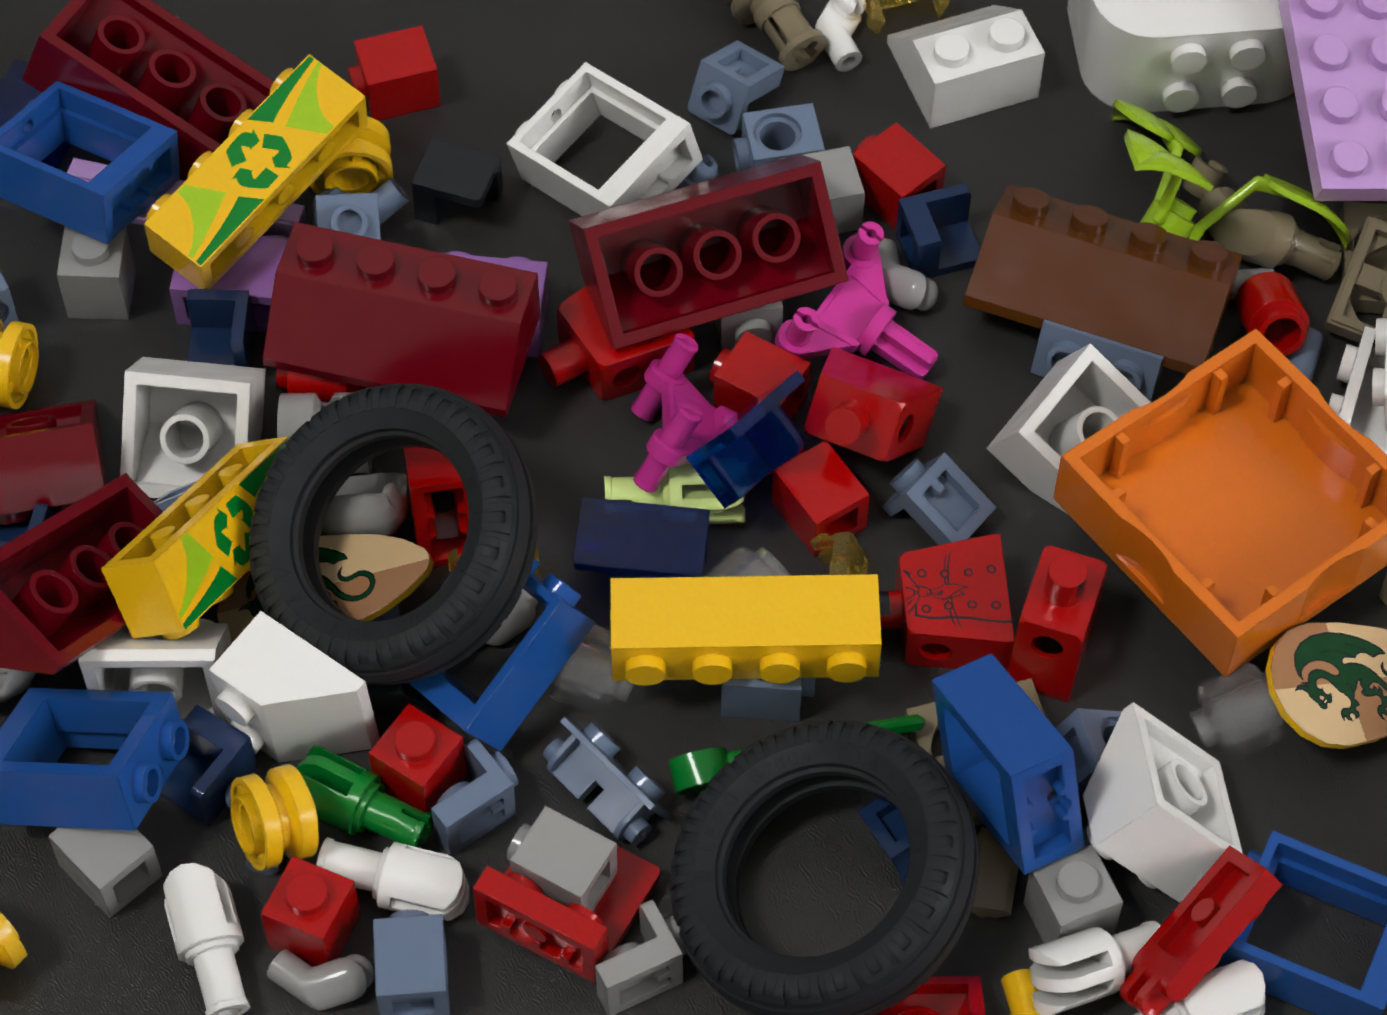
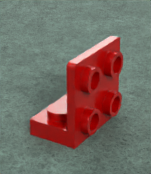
(561, 933)

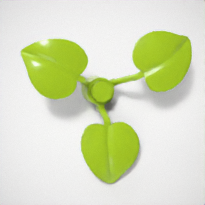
(1174, 213)

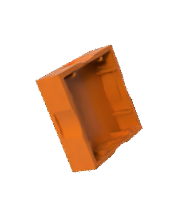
(1234, 501)

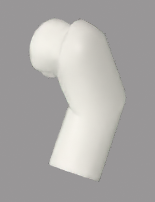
(838, 24)

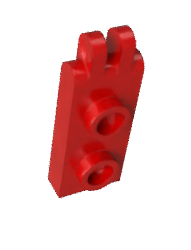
(1198, 932)

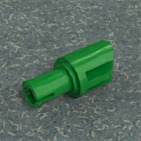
(356, 800)

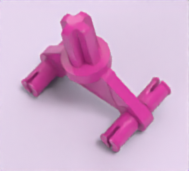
(857, 314)
(685, 413)

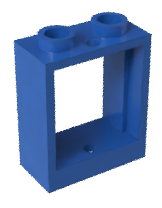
(139, 149)
(524, 675)
(1008, 763)
(88, 796)
(1338, 884)

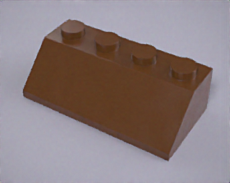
(1103, 276)

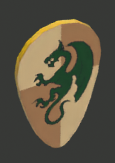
(360, 572)
(1331, 682)

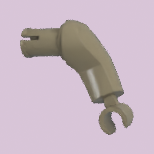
(1262, 235)

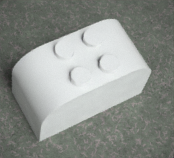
(1181, 52)

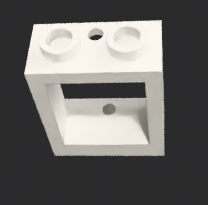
(653, 169)

